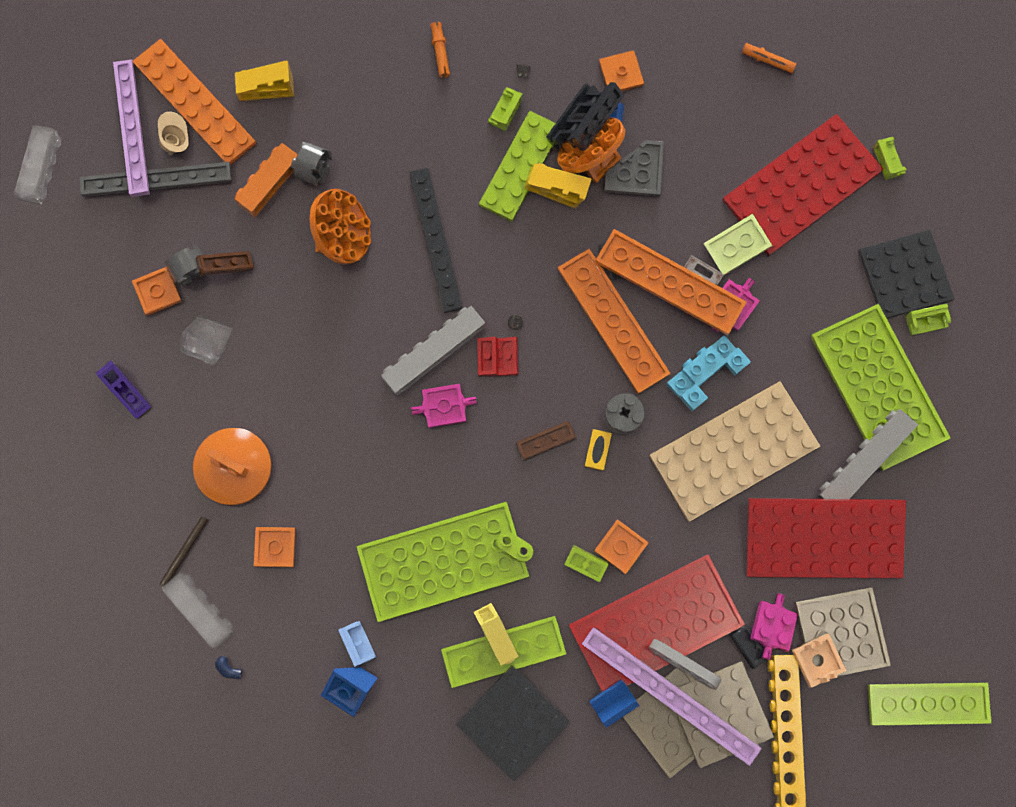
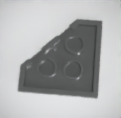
(638, 171)

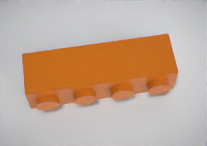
(266, 181)

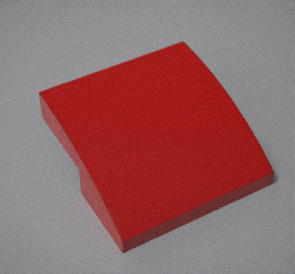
(497, 356)

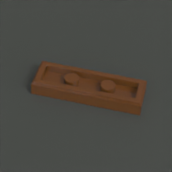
(224, 263)
(545, 440)

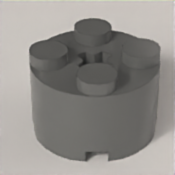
(311, 163)
(184, 265)
(628, 404)

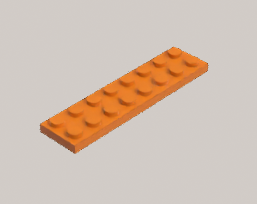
(194, 102)
(670, 282)
(613, 321)

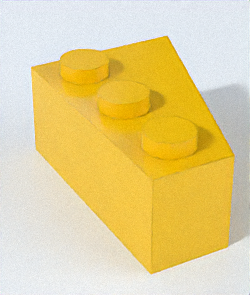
(265, 82)
(557, 185)

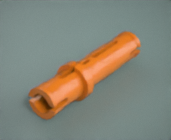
(439, 44)
(789, 65)

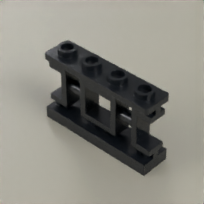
(598, 109)

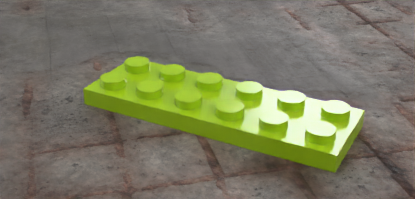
(529, 147)
(477, 661)
(929, 704)

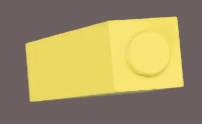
(496, 634)

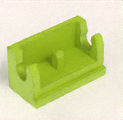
(505, 109)
(888, 158)
(928, 319)
(586, 563)

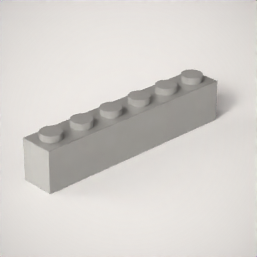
(433, 351)
(870, 457)

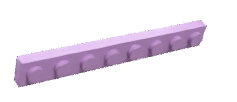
(131, 128)

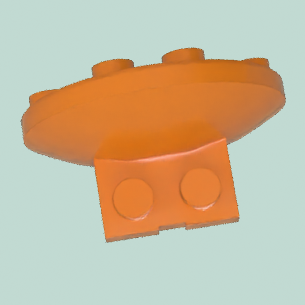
(599, 155)
(339, 226)
(232, 466)

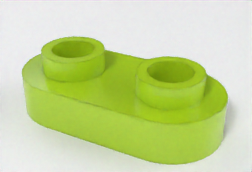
(514, 547)

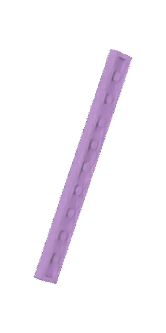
(672, 696)

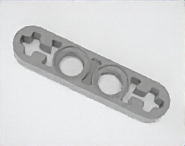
(684, 664)

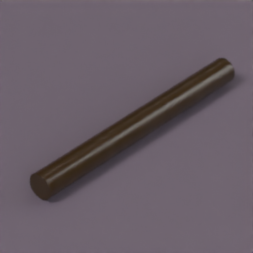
(183, 551)

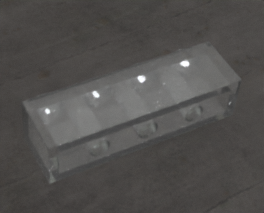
(37, 165)
(197, 610)

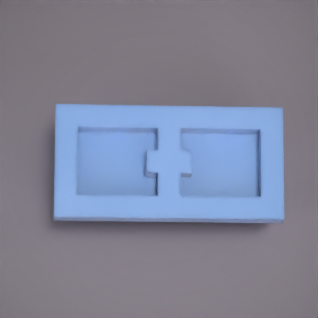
(357, 643)

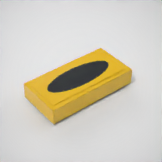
(598, 450)

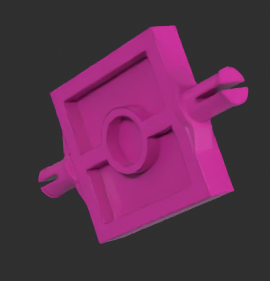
(743, 293)
(444, 405)
(774, 626)

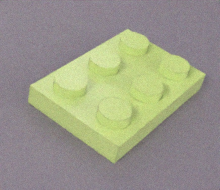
(738, 244)

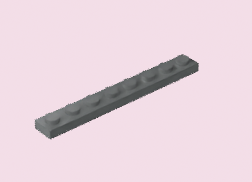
(158, 179)

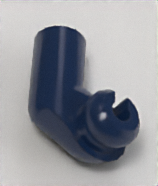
(224, 669)

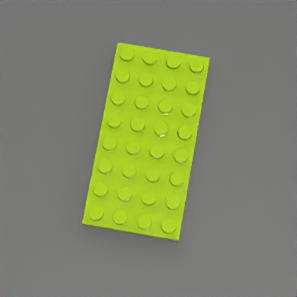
(878, 378)
(439, 562)

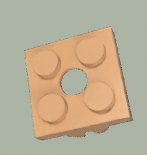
(831, 665)

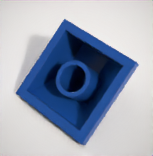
(348, 688)

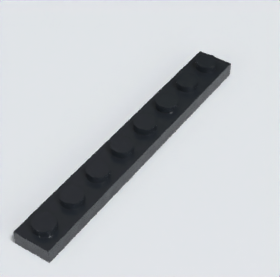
(436, 240)

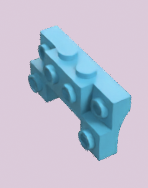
(704, 366)

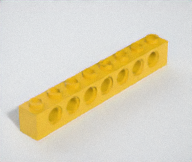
(793, 726)

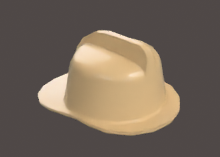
(172, 133)

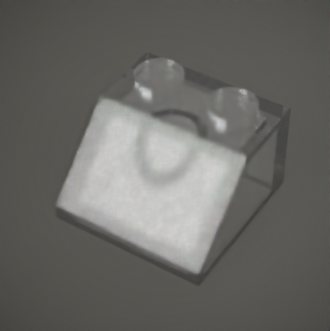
(205, 339)

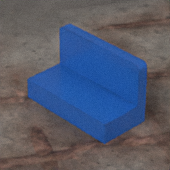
(614, 703)

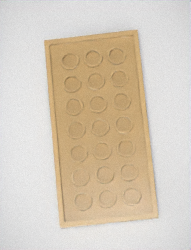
(734, 451)

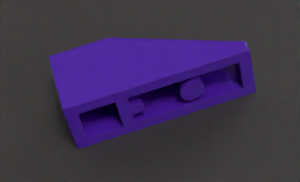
(123, 389)

